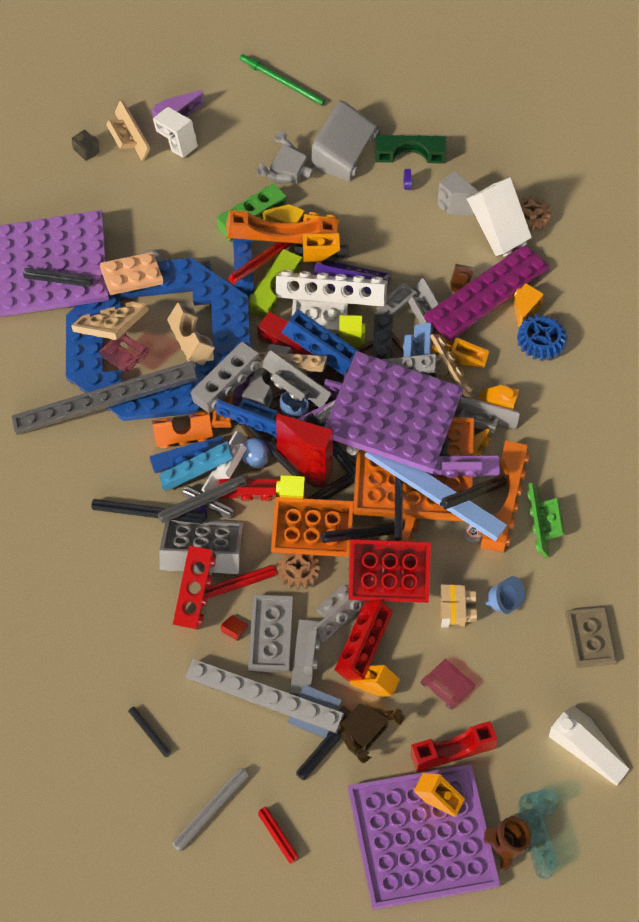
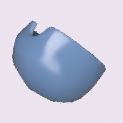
(292, 407)
(256, 453)

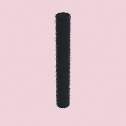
(149, 731)

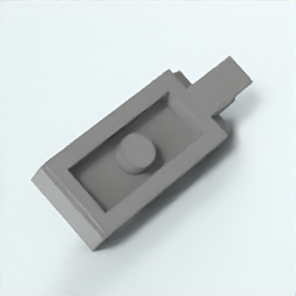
(397, 300)

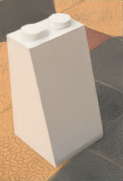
(500, 217)

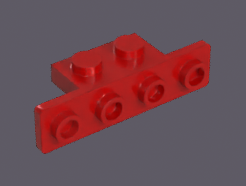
(255, 489)

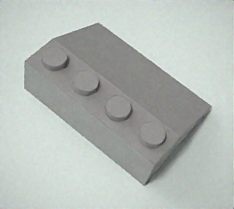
(220, 536)

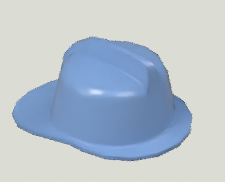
(507, 595)

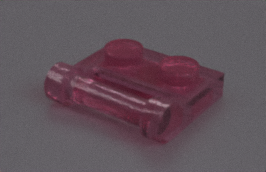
(122, 357)
(452, 679)

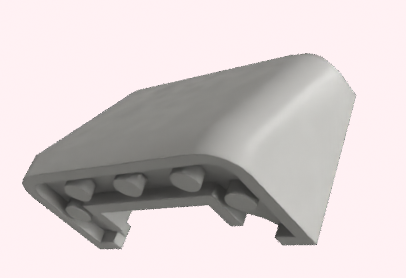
(342, 141)

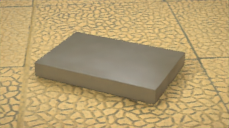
(590, 637)

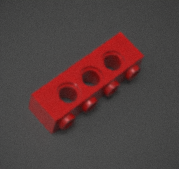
(194, 556)
(363, 640)

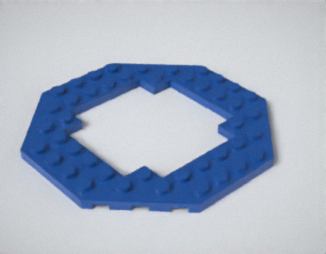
(229, 329)

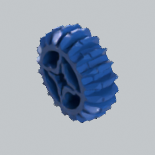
(543, 331)

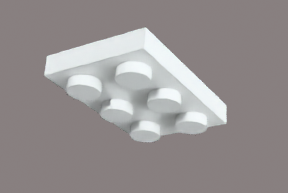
(323, 312)

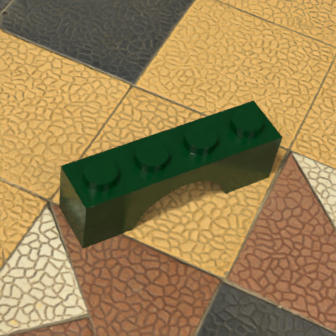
(430, 147)

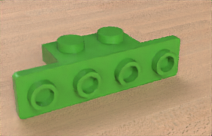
(547, 519)

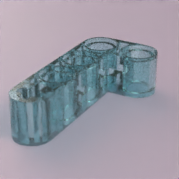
(539, 835)

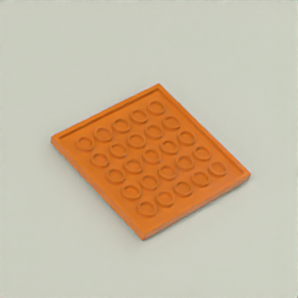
(376, 486)

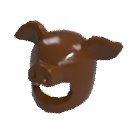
(509, 839)

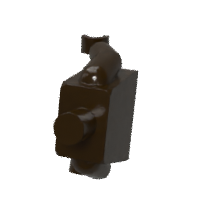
(365, 726)

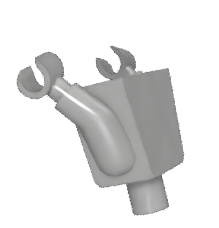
(288, 165)

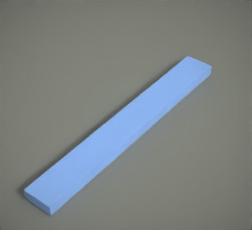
(437, 490)

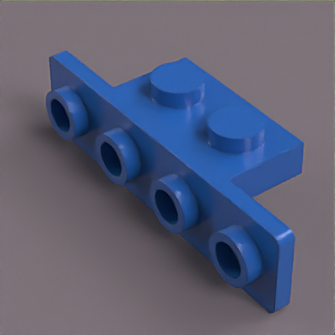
(250, 414)
(169, 459)

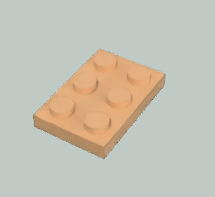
(131, 273)

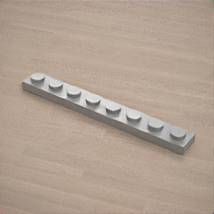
(265, 696)

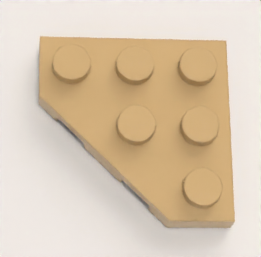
(111, 322)

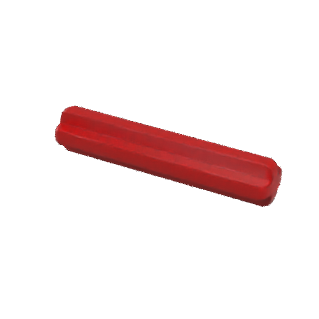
(278, 835)

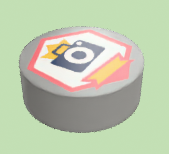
(472, 534)

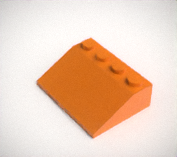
(301, 521)

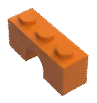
(198, 429)

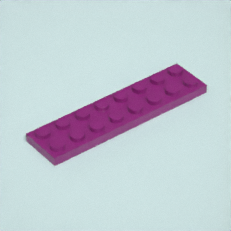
(486, 292)

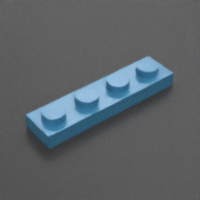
(196, 466)

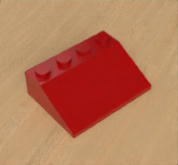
(306, 448)
(389, 570)

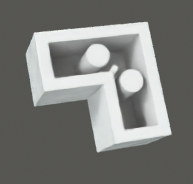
(178, 131)

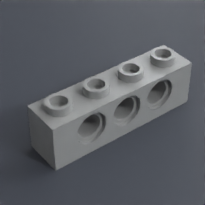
(227, 368)

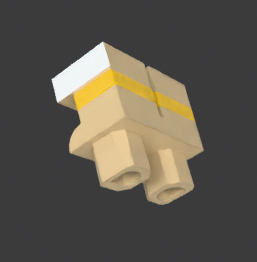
(453, 605)

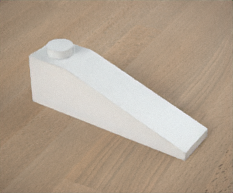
(584, 740)

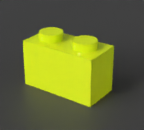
(352, 330)
(291, 487)

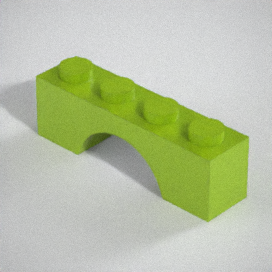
(264, 299)

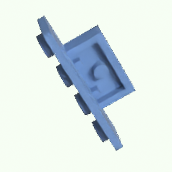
(419, 343)

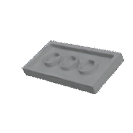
(270, 633)

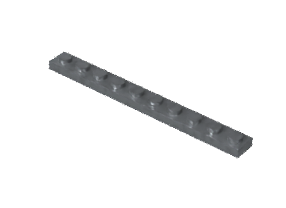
(104, 397)

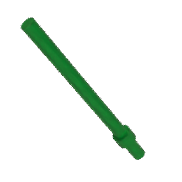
(256, 65)

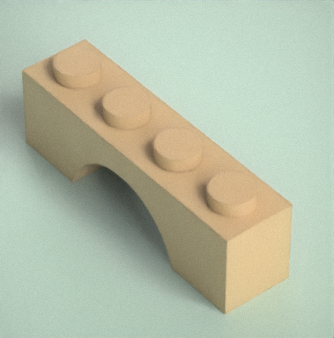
(194, 345)

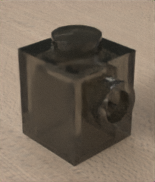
(85, 145)

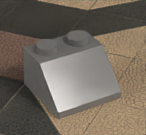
(453, 195)

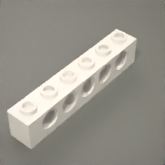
(285, 289)

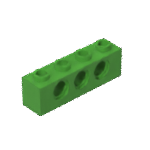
(256, 204)

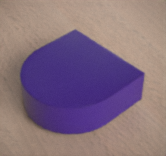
(407, 179)

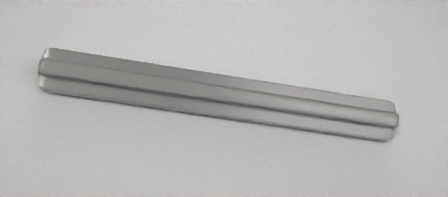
(210, 809)

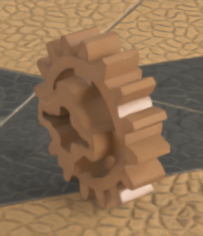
(535, 212)
(288, 570)

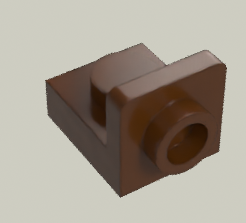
(460, 277)

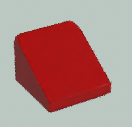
(234, 627)

